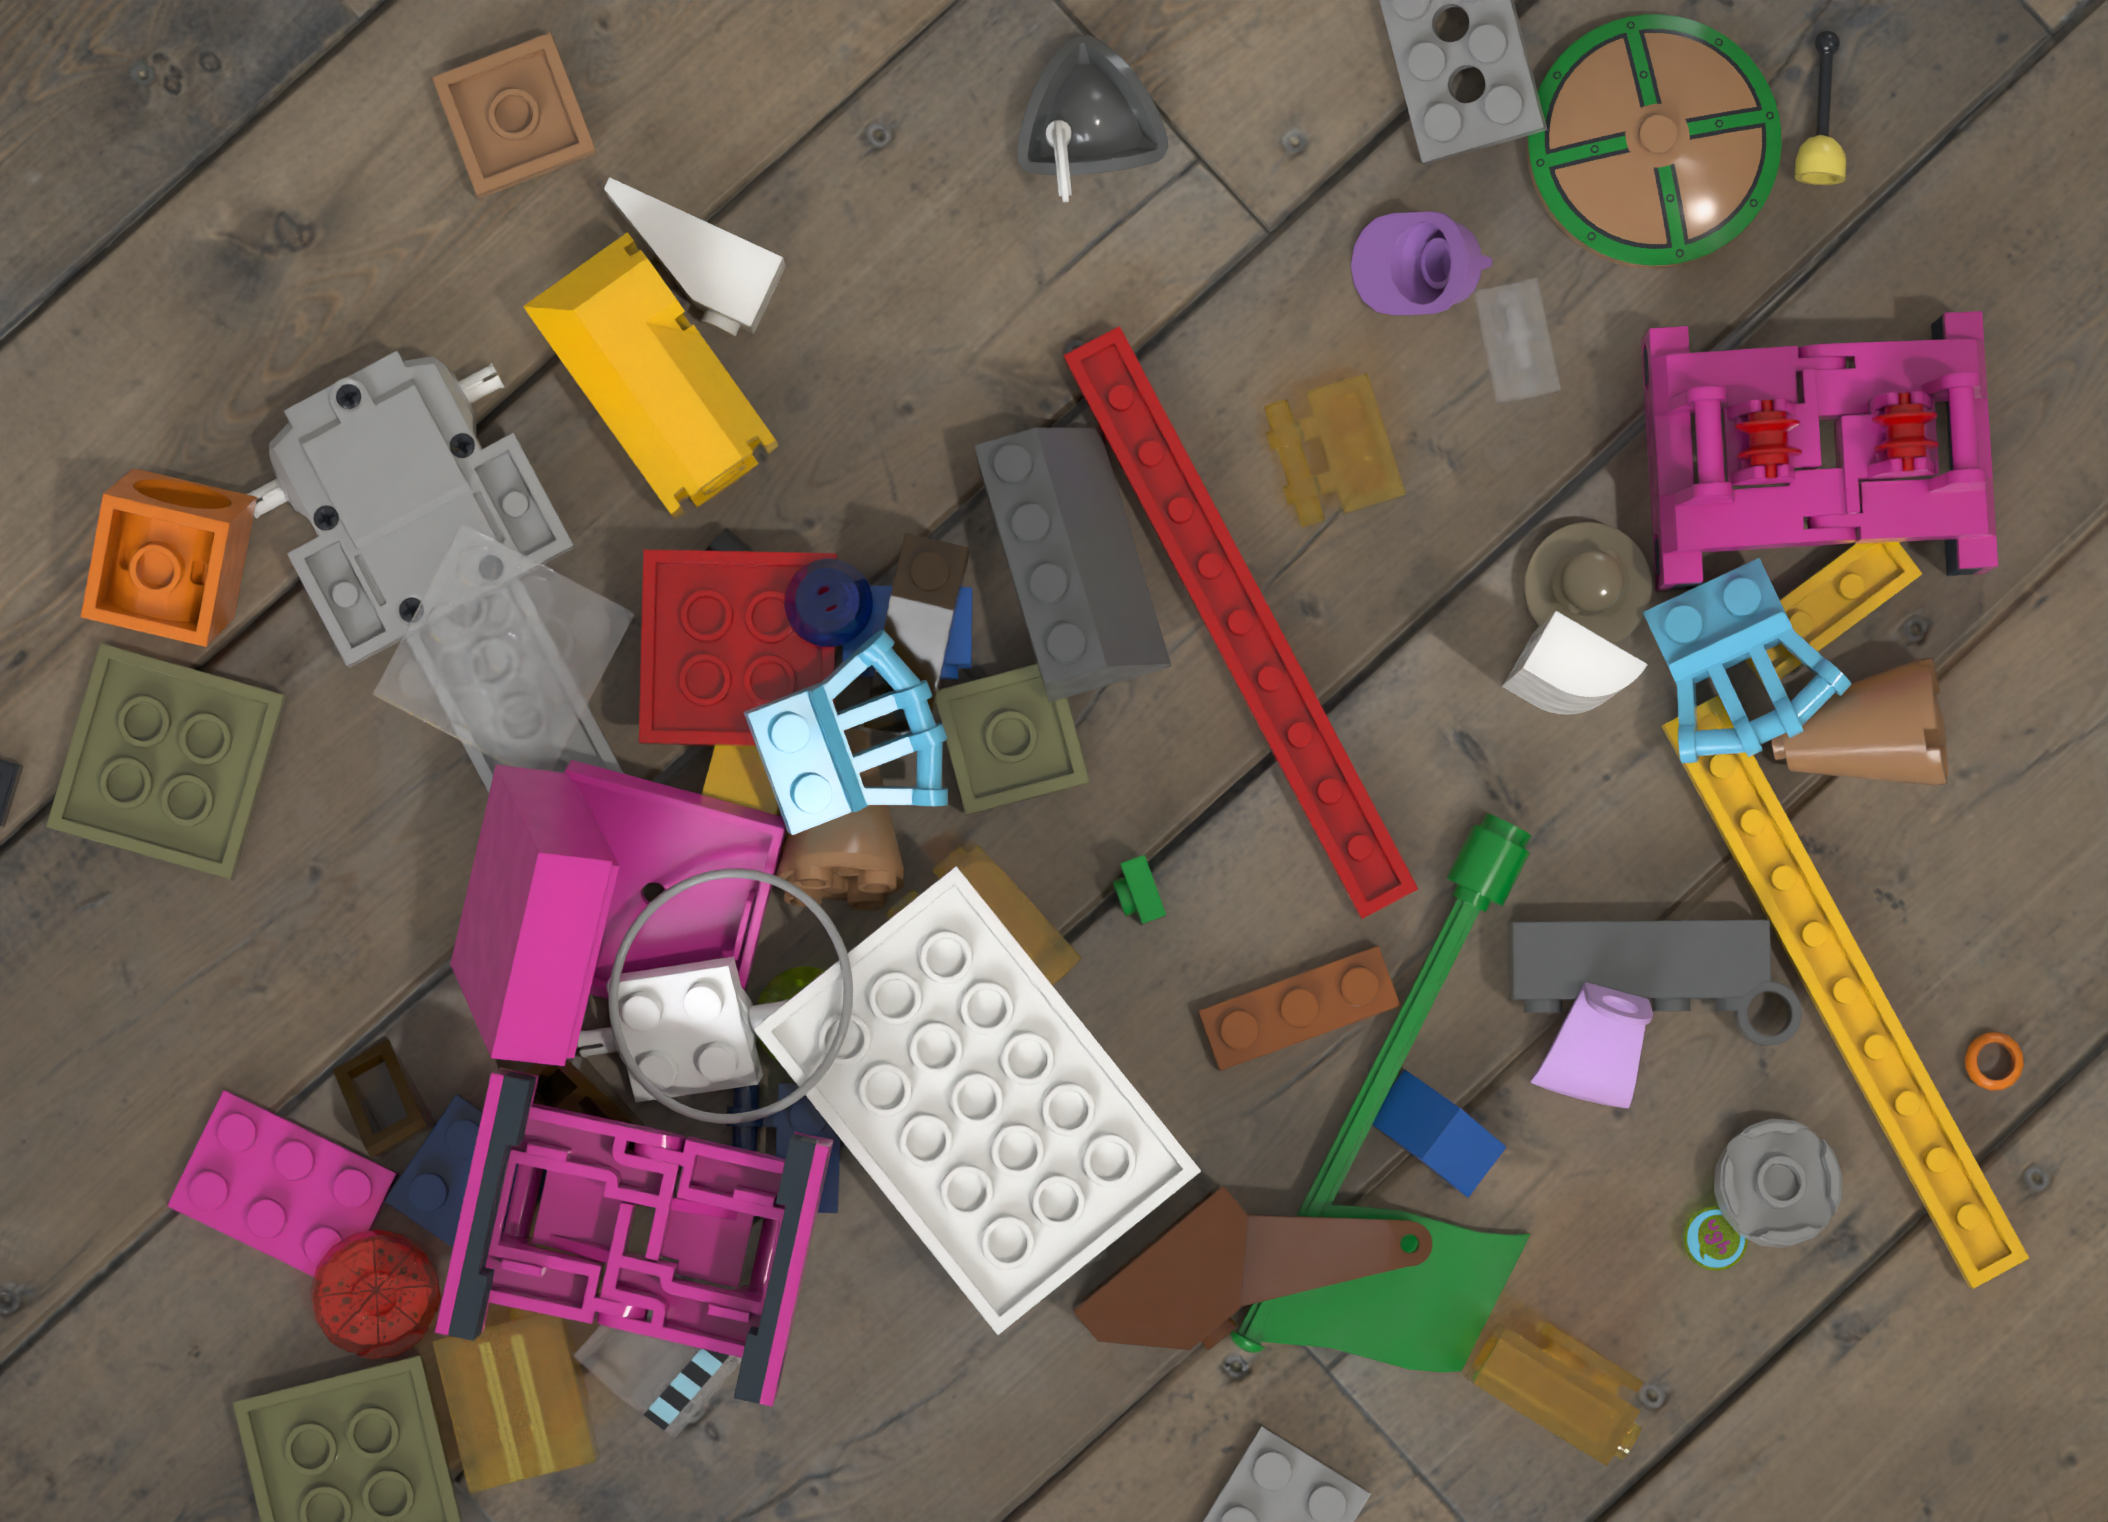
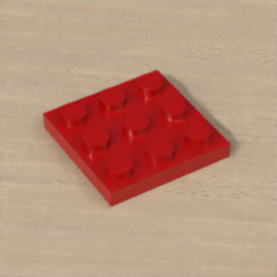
(719, 643)

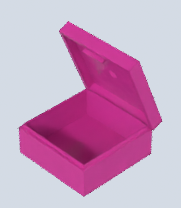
(565, 881)

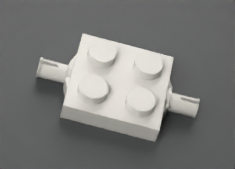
(686, 1028)

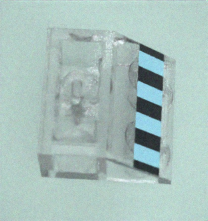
(655, 1375)

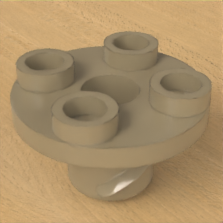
(1591, 578)

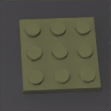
(166, 761)
(350, 1449)

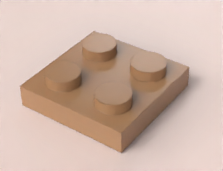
(514, 115)

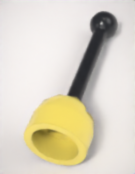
(1821, 157)

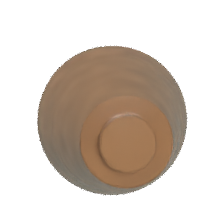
(1876, 730)

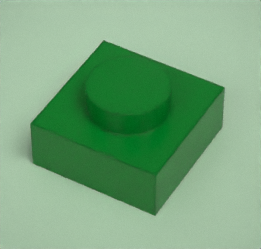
(1138, 891)

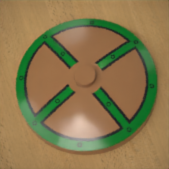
(1654, 141)

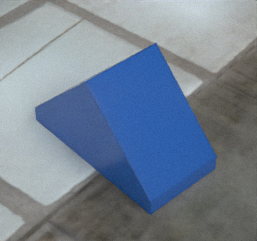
(1437, 1133)

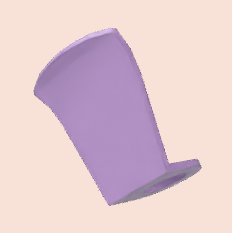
(1597, 1047)

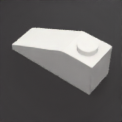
(712, 267)

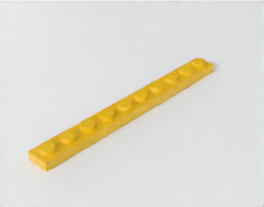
(1853, 1006)

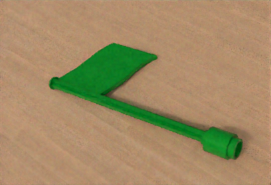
(1435, 1310)

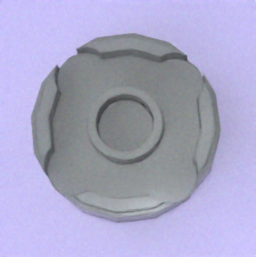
(1777, 1183)

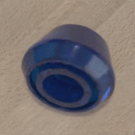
(808, 611)

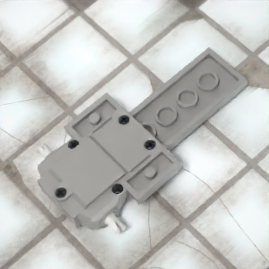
(387, 479)

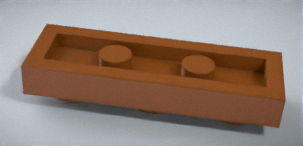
(1299, 1008)

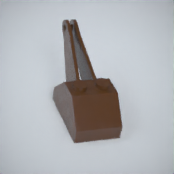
(1222, 1259)

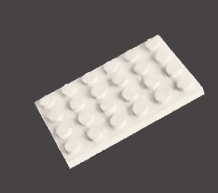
(979, 1101)

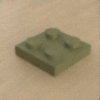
(1009, 740)

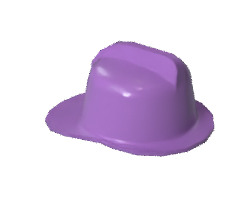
(1416, 263)

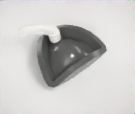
(1089, 116)

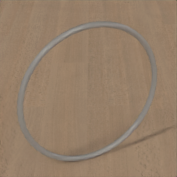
(842, 1028)

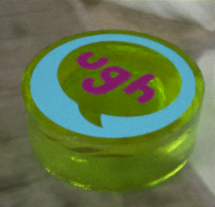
(1712, 1240)

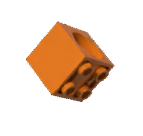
(168, 557)

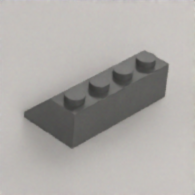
(1071, 558)

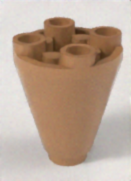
(847, 856)

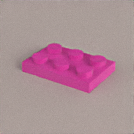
(278, 1184)

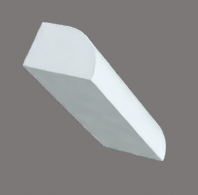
(1570, 668)

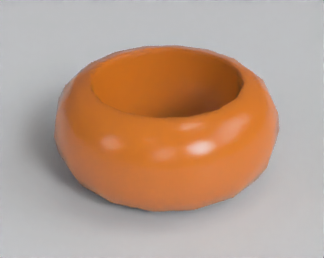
(2014, 1050)

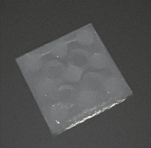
(503, 652)

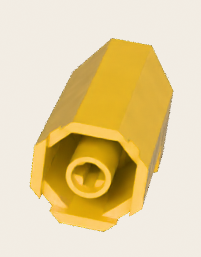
(651, 376)

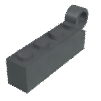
(1650, 961)

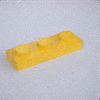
(1842, 597)

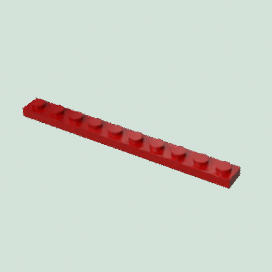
(1240, 623)

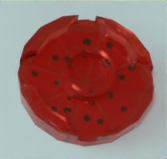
(375, 1294)

